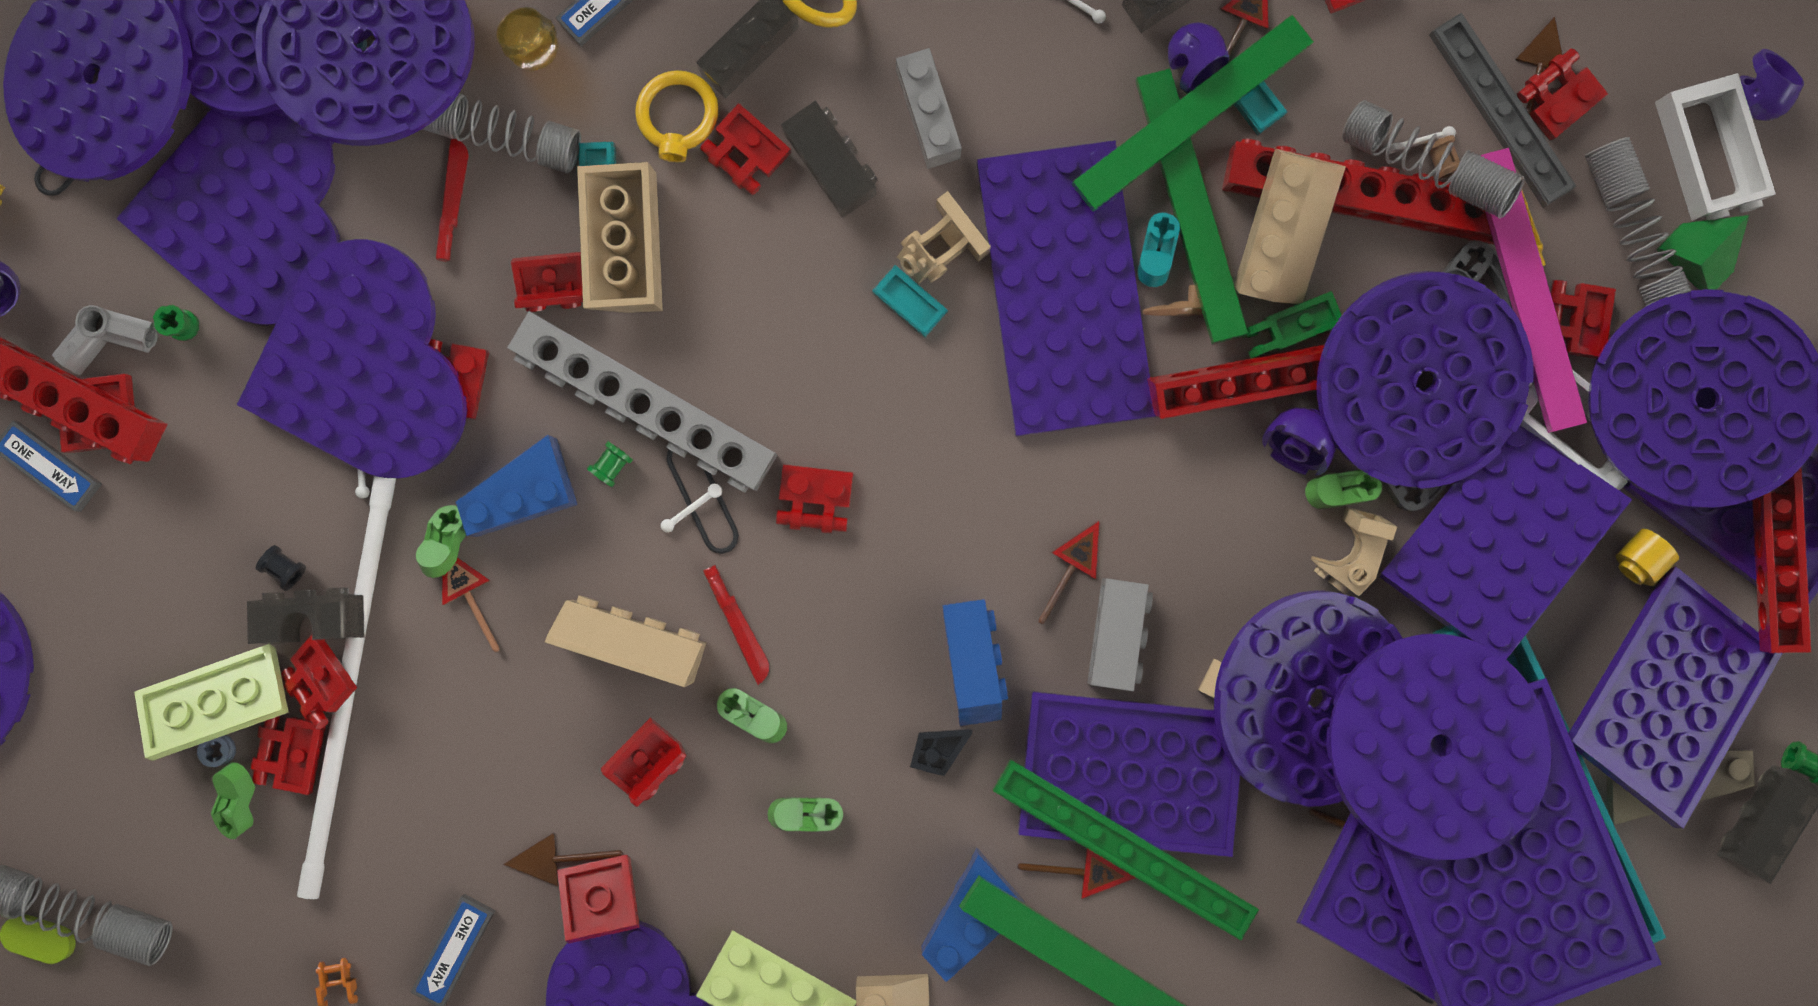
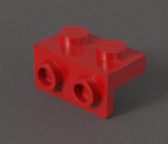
(548, 281)
(645, 762)

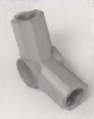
(86, 342)

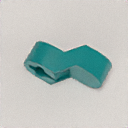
(1160, 234)

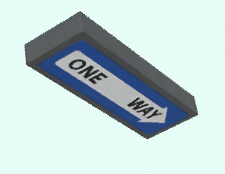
(587, 17)
(47, 466)
(453, 951)

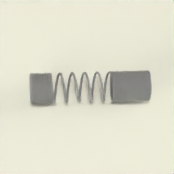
(555, 147)
(1475, 179)
(1619, 179)
(120, 931)

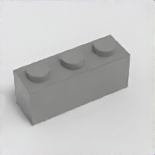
(928, 108)
(1119, 634)

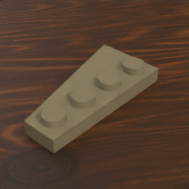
(1732, 775)

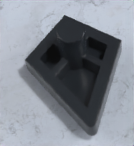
(938, 750)

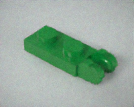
(1296, 324)

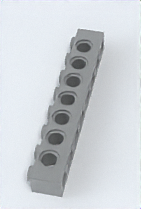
(537, 334)

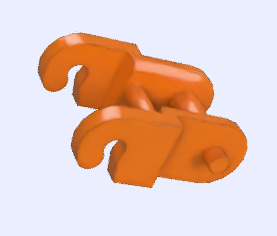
(345, 981)

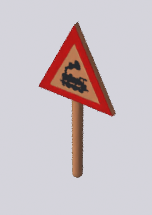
(459, 582)

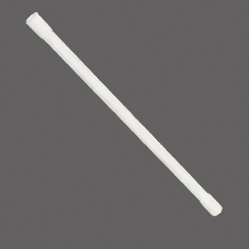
(313, 866)

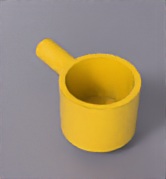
(1646, 558)

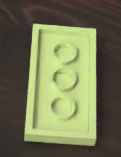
(210, 702)
(756, 977)

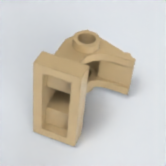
(954, 229)
(1370, 541)

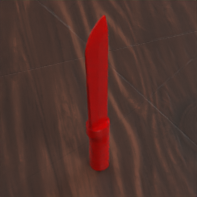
(454, 183)
(742, 632)

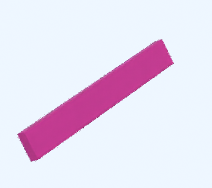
(1535, 310)

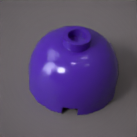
(1300, 441)

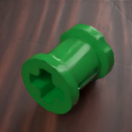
(165, 318)
(610, 464)
(1801, 760)

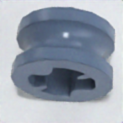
(205, 752)

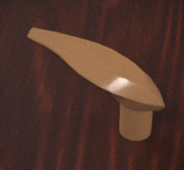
(1180, 308)

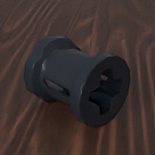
(280, 567)

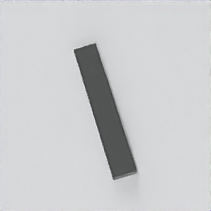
(1502, 109)

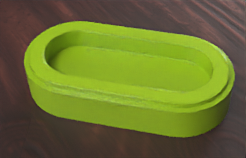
(36, 943)

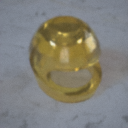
(528, 39)

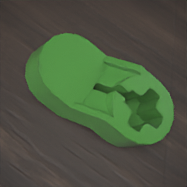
(1327, 490)
(441, 542)
(765, 725)
(234, 796)
(787, 814)

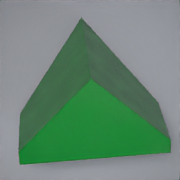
(1706, 249)

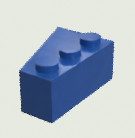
(520, 491)
(974, 662)
(956, 934)

